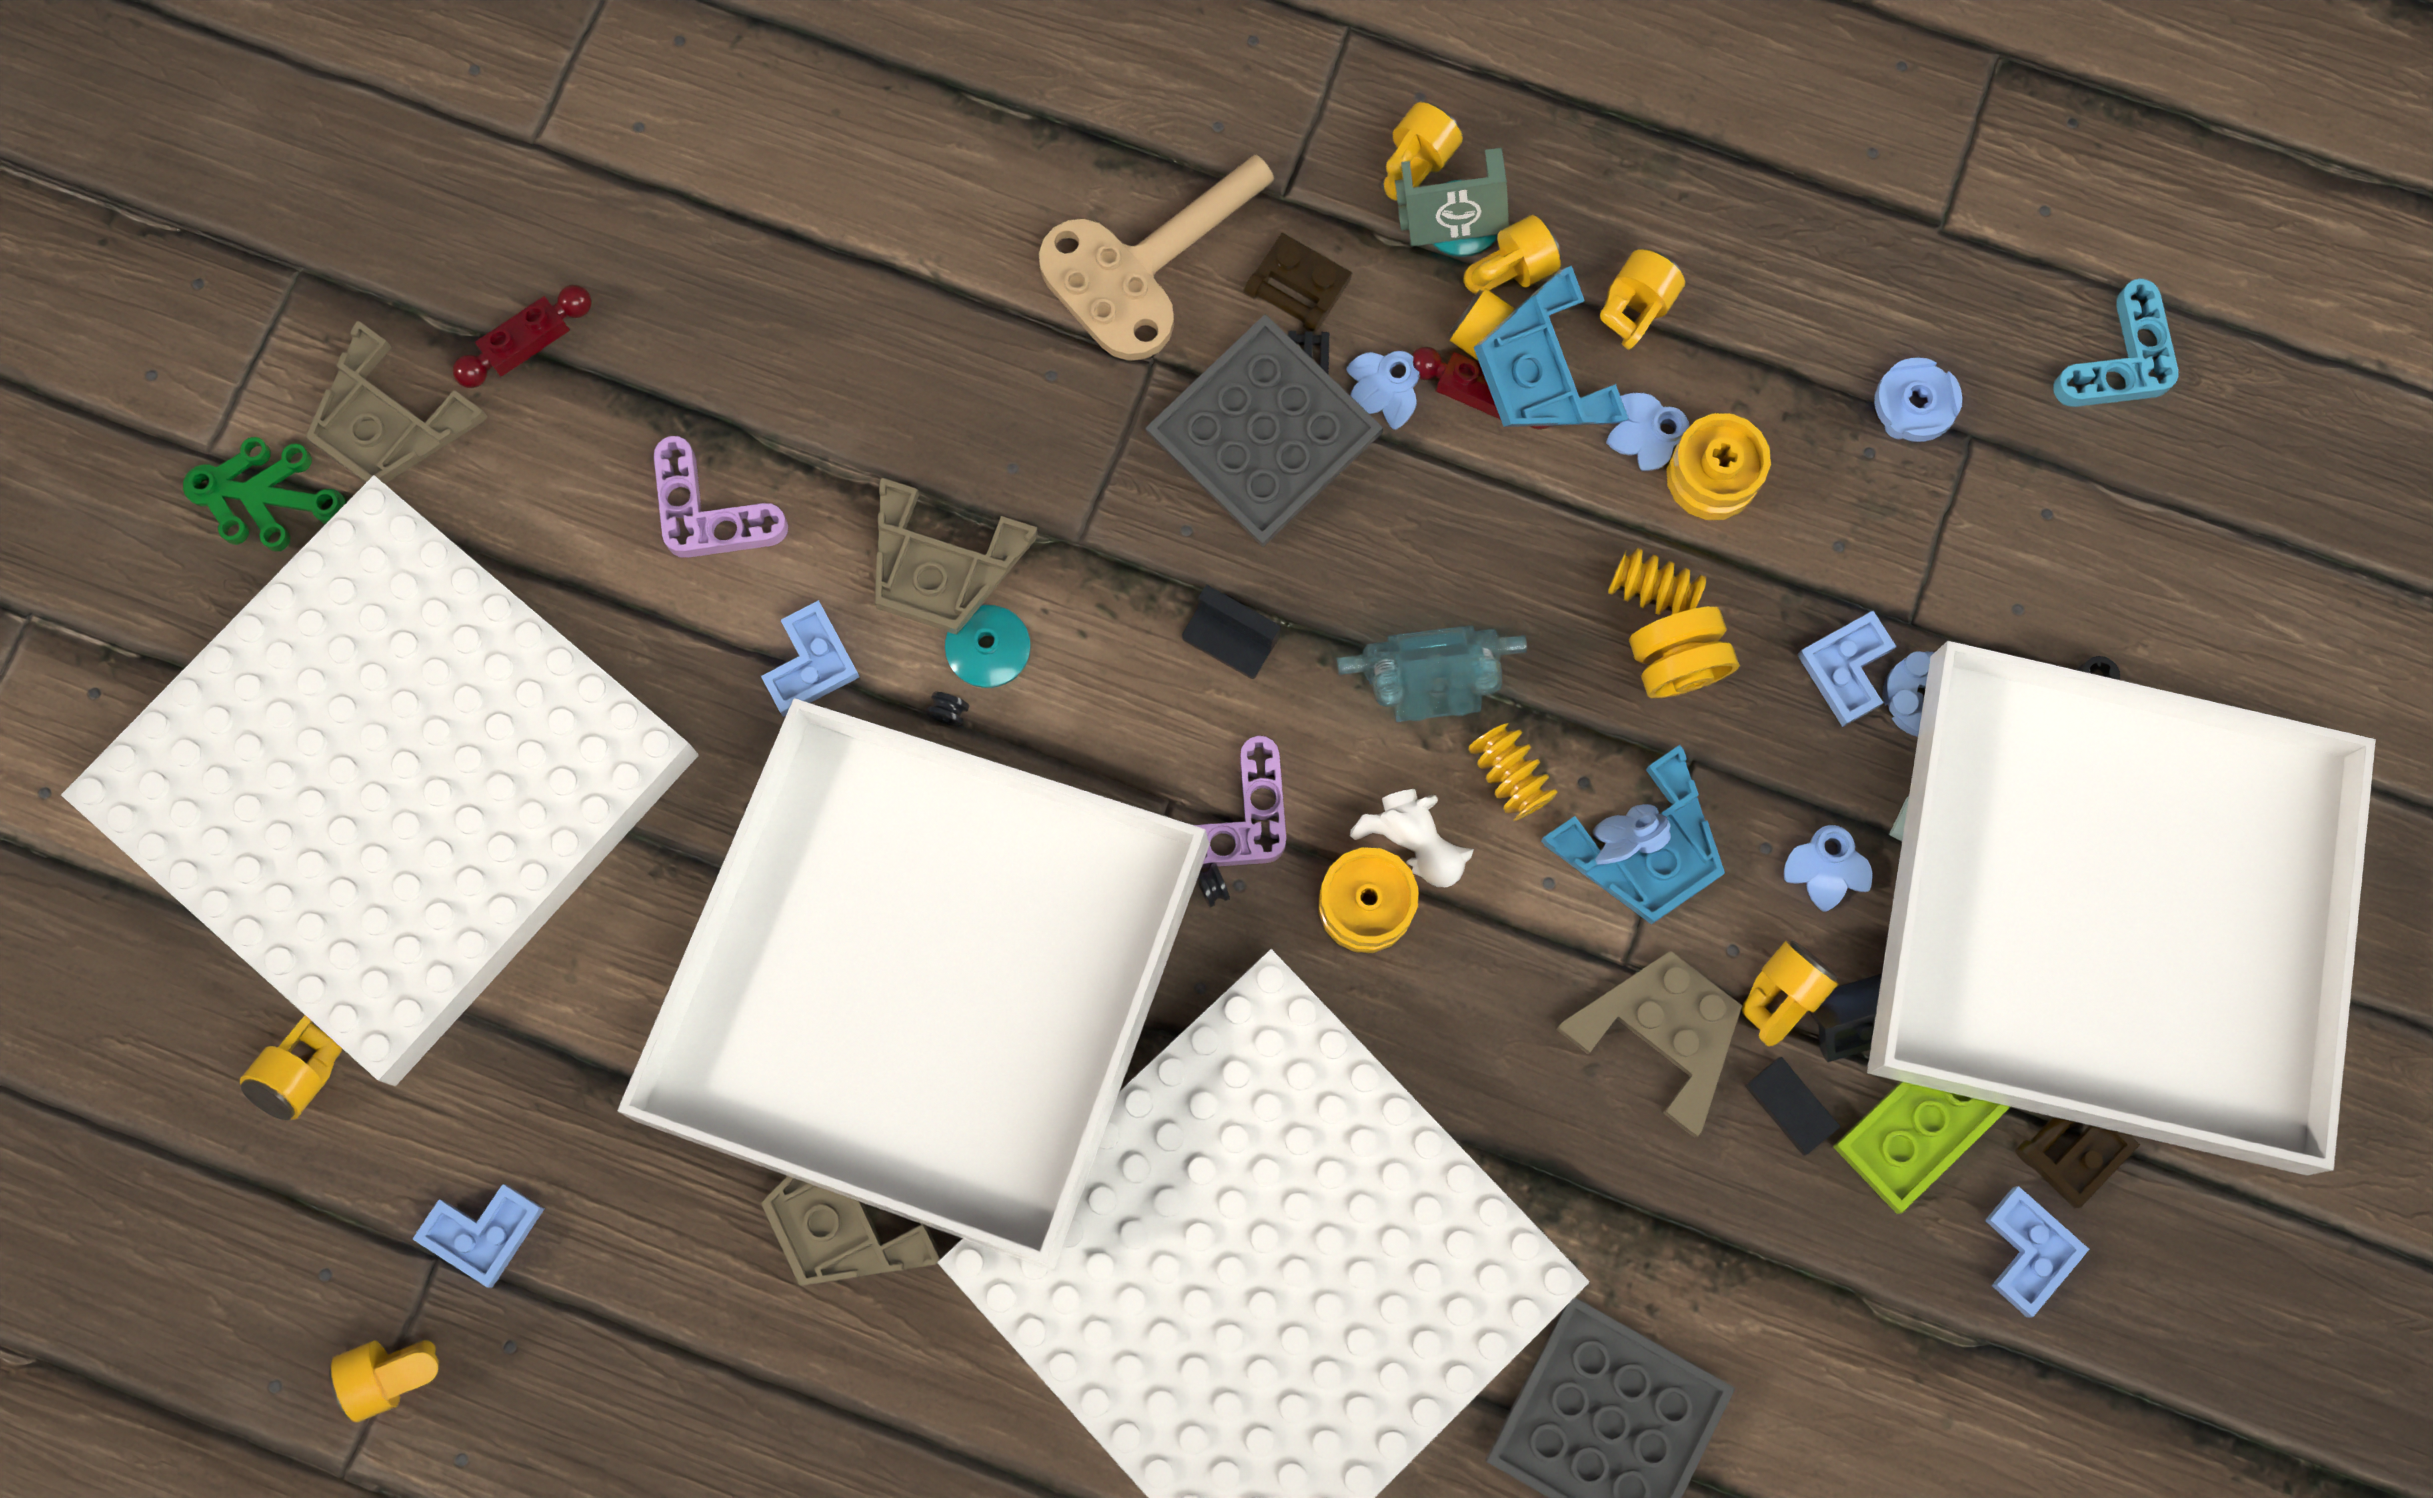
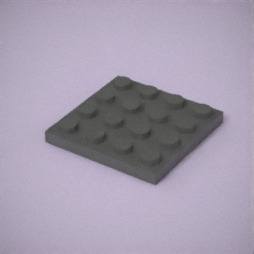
(1264, 430)
(1608, 1414)

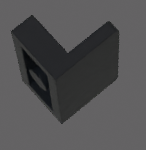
(1231, 632)
(1848, 1018)

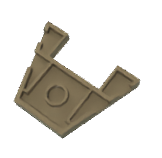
(371, 430)
(933, 578)
(1678, 1017)
(835, 1238)

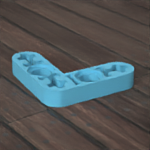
(2139, 360)

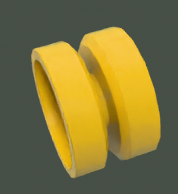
(1718, 466)
(1683, 652)
(1368, 926)

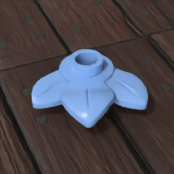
(1381, 391)
(1642, 431)
(1625, 835)
(1825, 873)

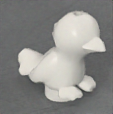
(1412, 827)

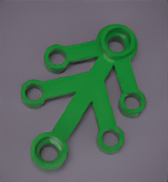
(257, 492)

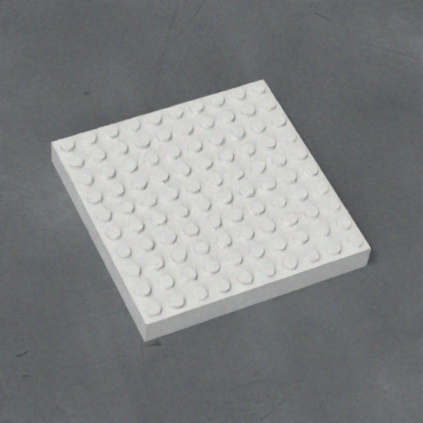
(381, 780)
(2126, 909)
(919, 981)
(1273, 1265)

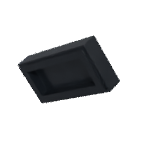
(1792, 1106)

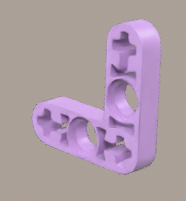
(704, 523)
(1245, 832)

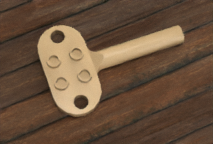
(1114, 284)

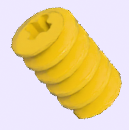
(1656, 583)
(1512, 771)

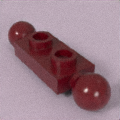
(522, 336)
(1459, 379)

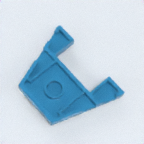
(1529, 368)
(1656, 880)

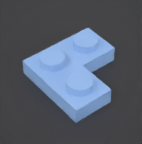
(821, 660)
(1837, 666)
(483, 1246)
(2044, 1248)

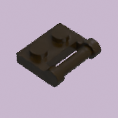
(1304, 273)
(2083, 1164)

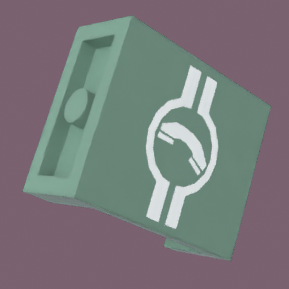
(1455, 208)

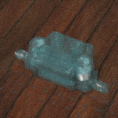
(1434, 670)

